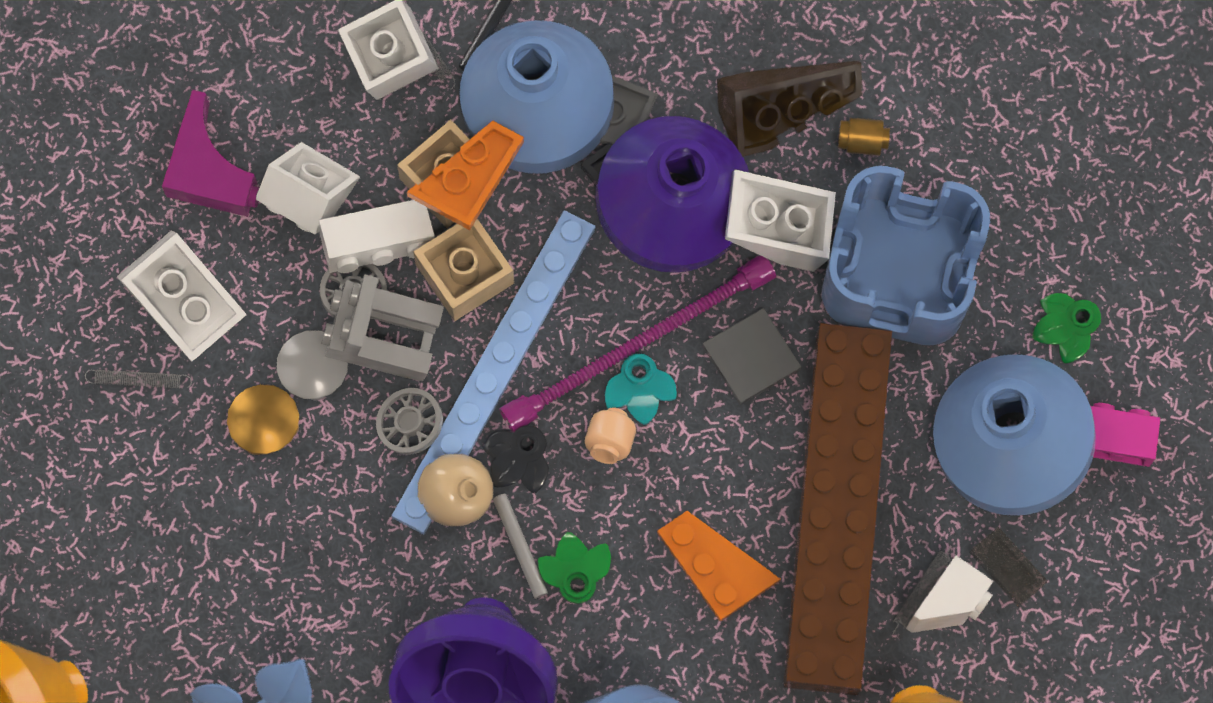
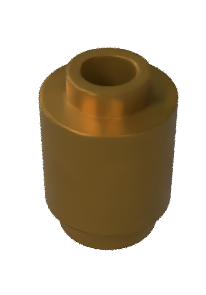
(863, 136)

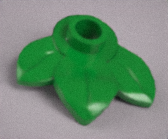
(1062, 327)
(573, 563)

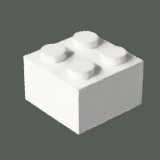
(388, 49)

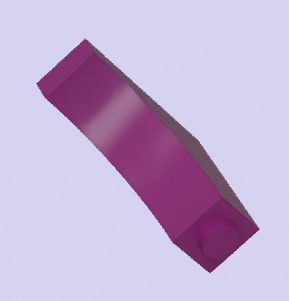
(199, 171)

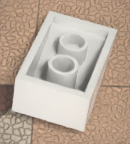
(780, 220)
(181, 295)

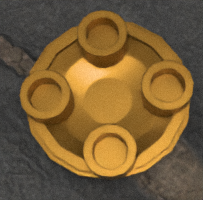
(263, 419)

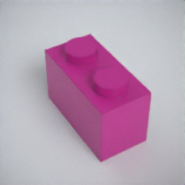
(1125, 435)

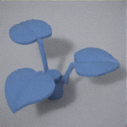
(274, 683)

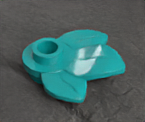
(642, 393)

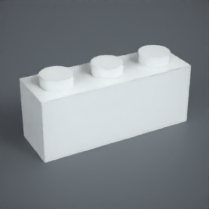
(374, 235)

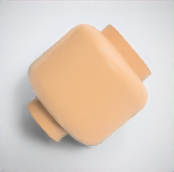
(610, 435)

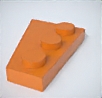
(469, 177)
(715, 566)

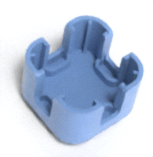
(904, 257)

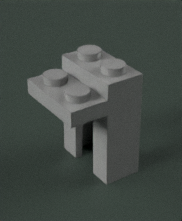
(347, 335)

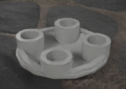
(306, 369)

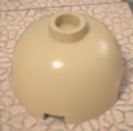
(455, 489)

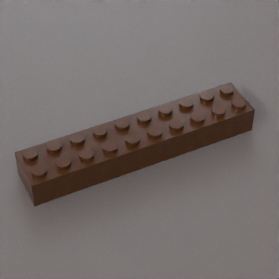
(838, 510)

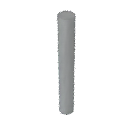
(520, 546)

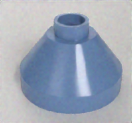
(559, 112)
(1018, 465)

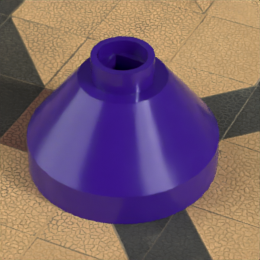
(653, 217)
(472, 658)

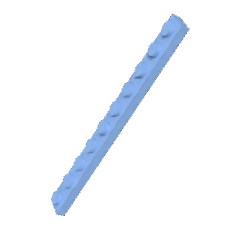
(501, 356)

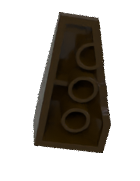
(771, 101)

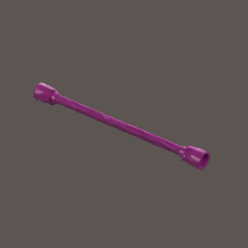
(749, 276)

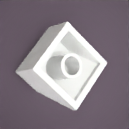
(305, 187)
(954, 598)

